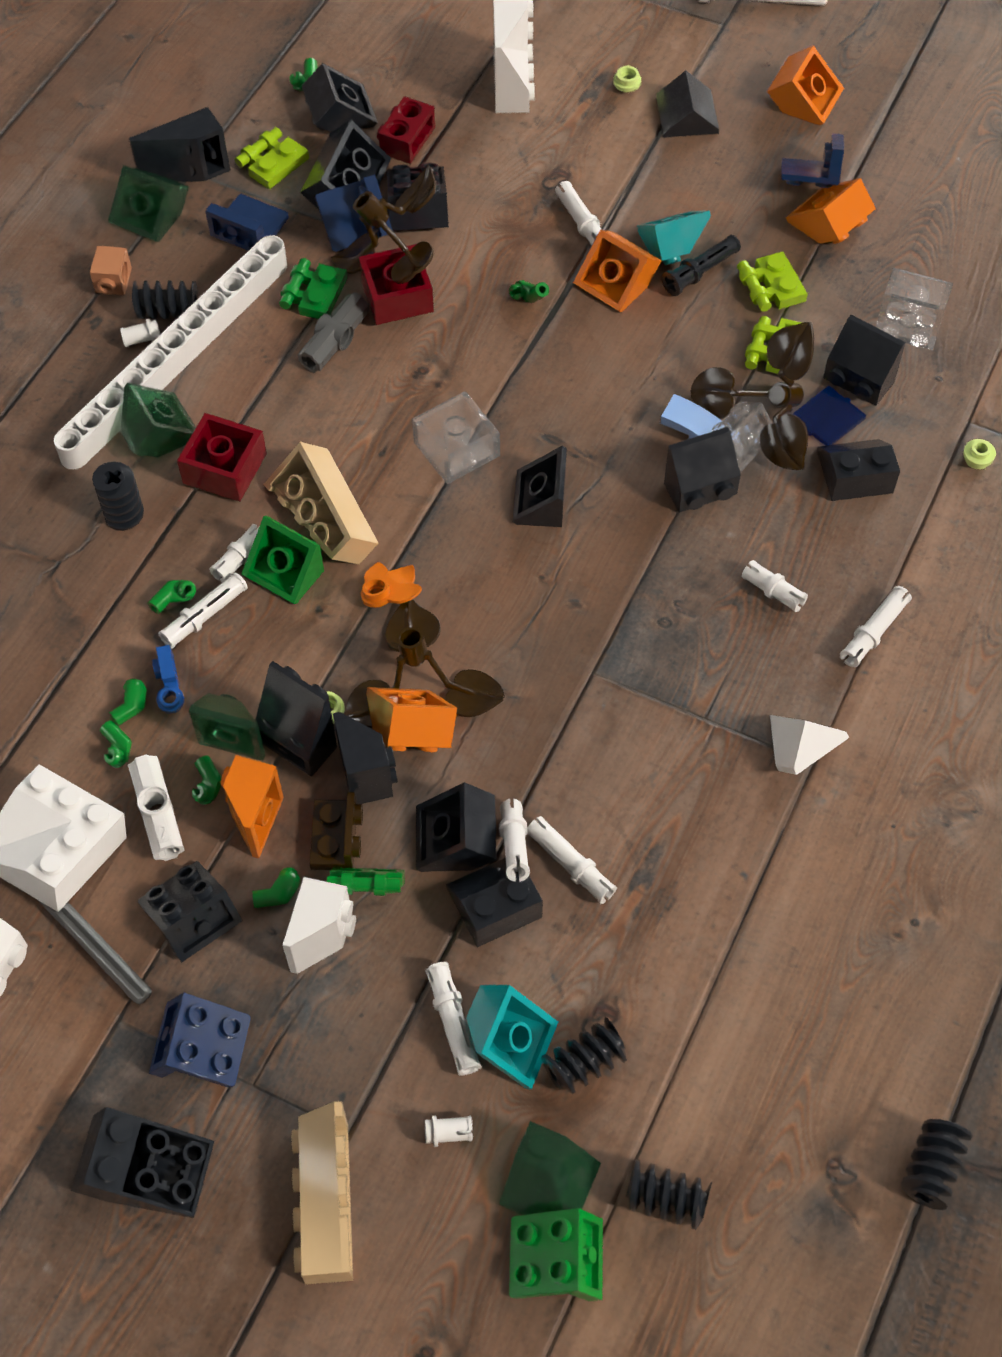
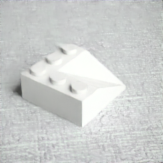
(512, 55)
(55, 837)

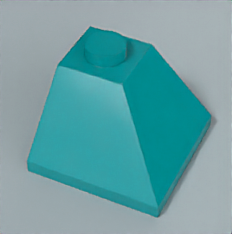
(673, 235)
(510, 1031)

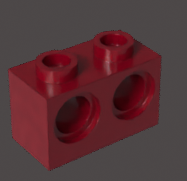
(406, 129)

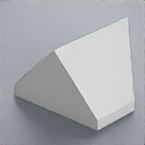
(801, 742)

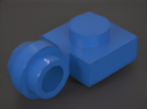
(165, 669)

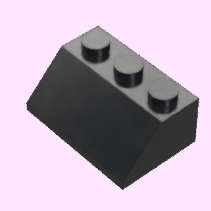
(344, 160)

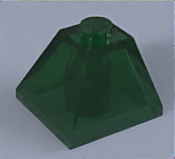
(147, 203)
(154, 421)
(226, 726)
(548, 1174)

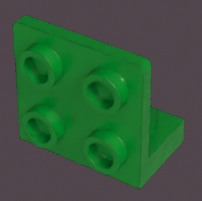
(557, 1255)

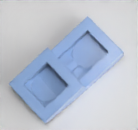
(688, 417)

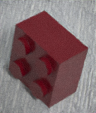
(386, 297)
(222, 457)

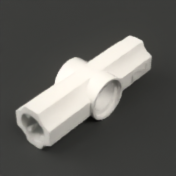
(160, 823)

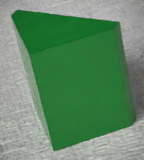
(283, 561)

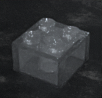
(914, 307)
(456, 437)

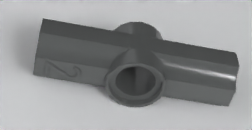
(333, 332)

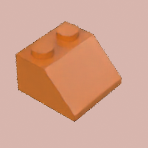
(806, 87)
(833, 212)
(616, 270)
(411, 718)
(253, 799)

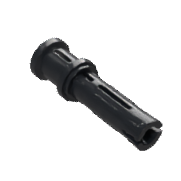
(691, 270)

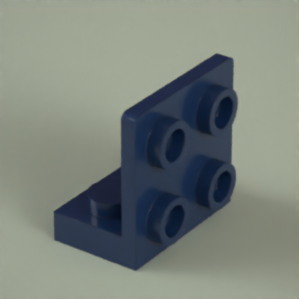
(819, 172)
(340, 218)
(245, 221)
(200, 1040)

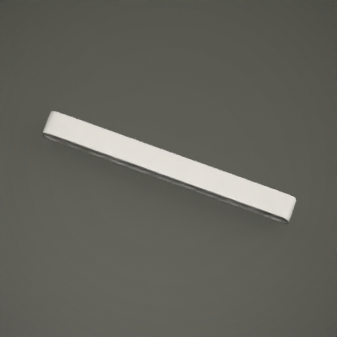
(173, 349)

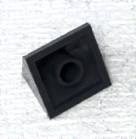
(686, 108)
(541, 490)

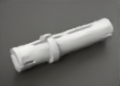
(587, 224)
(174, 633)
(869, 634)
(513, 831)
(580, 868)
(448, 1004)

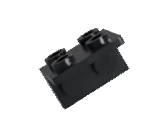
(190, 910)

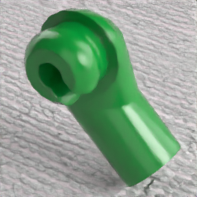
(297, 81)
(528, 291)
(172, 592)
(133, 703)
(120, 744)
(211, 781)
(281, 890)

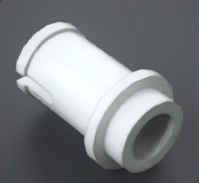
(140, 333)
(448, 1130)

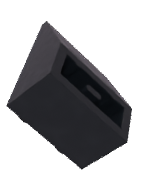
(183, 148)
(432, 214)
(296, 719)
(142, 1164)

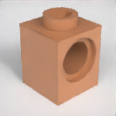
(110, 270)

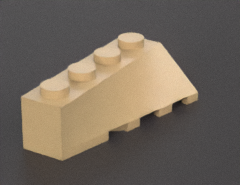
(323, 503)
(324, 1196)

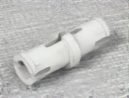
(235, 555)
(774, 586)

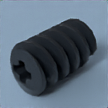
(162, 300)
(118, 495)
(585, 1057)
(933, 1161)
(667, 1195)

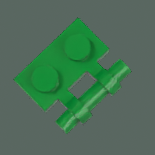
(322, 289)
(368, 880)

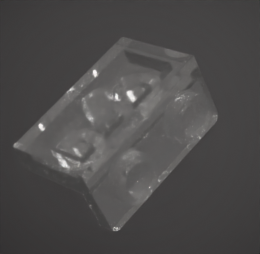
(745, 426)

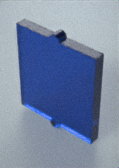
(829, 416)

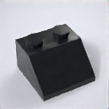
(336, 100)
(864, 360)
(859, 469)
(702, 470)
(365, 760)
(456, 830)
(494, 903)

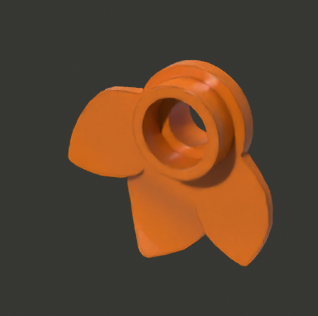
(389, 586)

